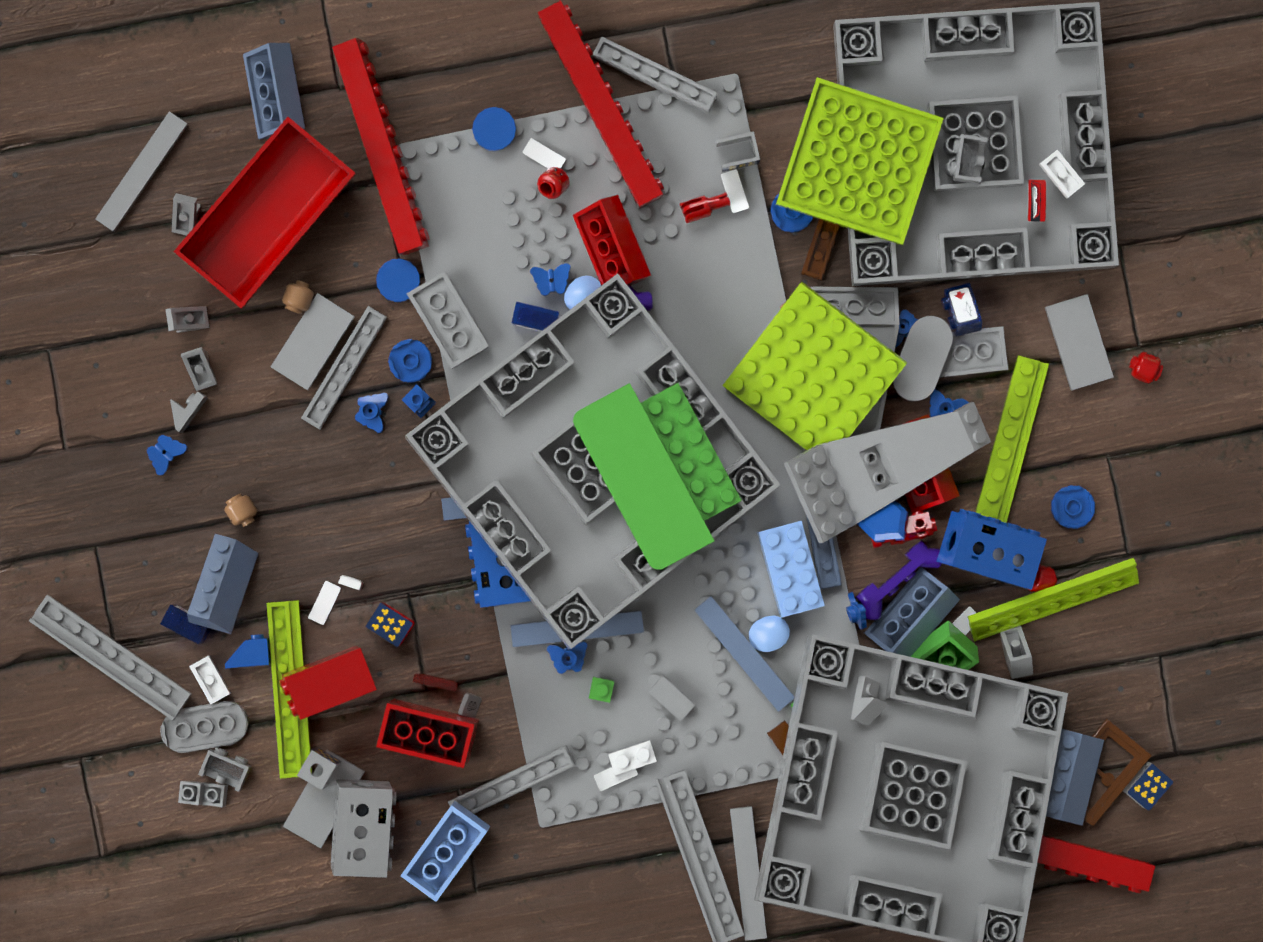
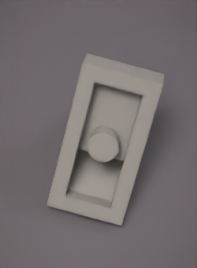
(184, 214)
(187, 318)
(199, 368)
(183, 416)
(866, 705)

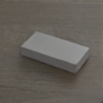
(671, 698)

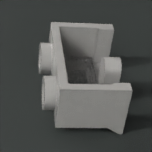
(968, 159)
(225, 768)

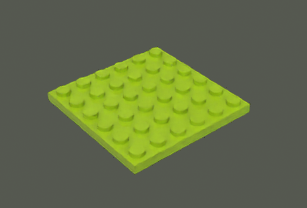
(859, 161)
(814, 371)

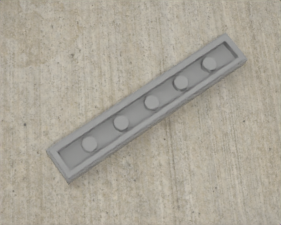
(655, 75)
(141, 171)
(344, 367)
(516, 780)
(747, 872)

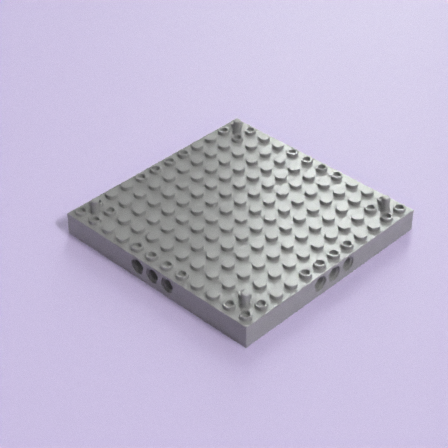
(1029, 87)
(528, 480)
(923, 813)

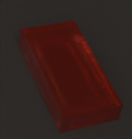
(435, 681)

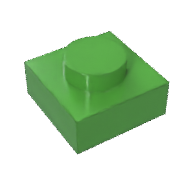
(601, 689)

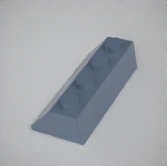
(272, 87)
(222, 584)
(912, 614)
(1073, 776)

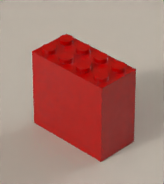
(327, 682)
(427, 733)

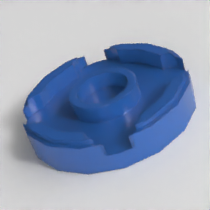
(494, 129)
(788, 219)
(397, 279)
(410, 360)
(1072, 507)

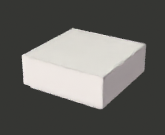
(351, 582)

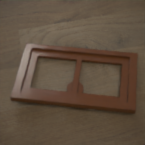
(1116, 785)

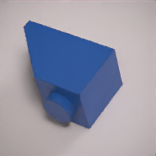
(251, 653)

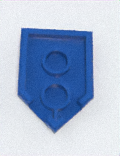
(886, 523)

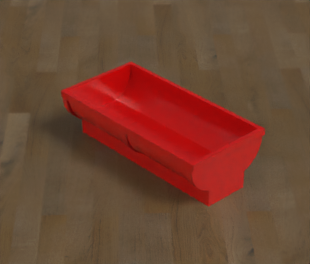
(264, 212)

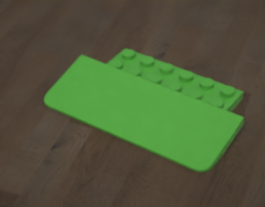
(657, 469)

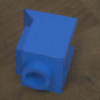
(418, 401)

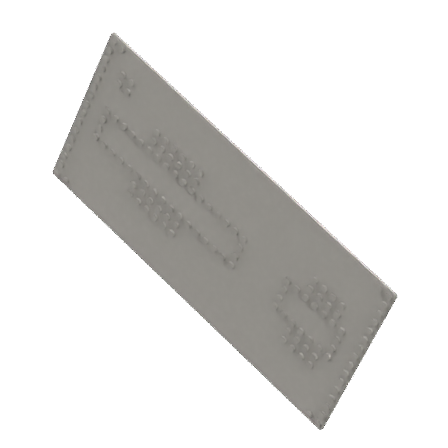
(712, 298)

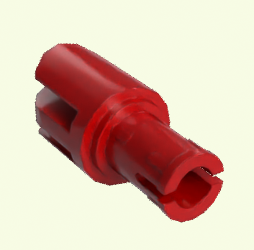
(703, 206)

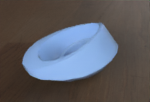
(580, 289)
(769, 633)

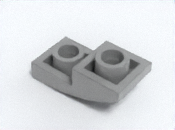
(203, 793)

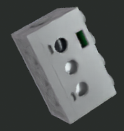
(358, 837)

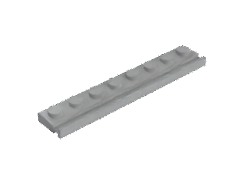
(110, 657)
(699, 857)

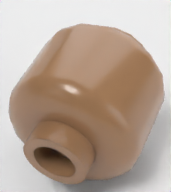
(297, 297)
(240, 510)

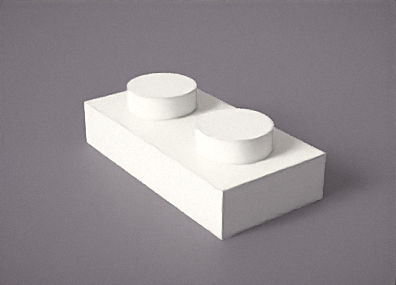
(1062, 174)
(210, 679)
(632, 757)

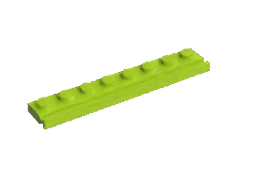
(1012, 438)
(1053, 599)
(286, 656)

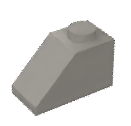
(1016, 652)

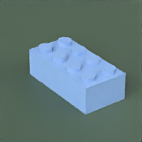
(790, 569)
(445, 851)

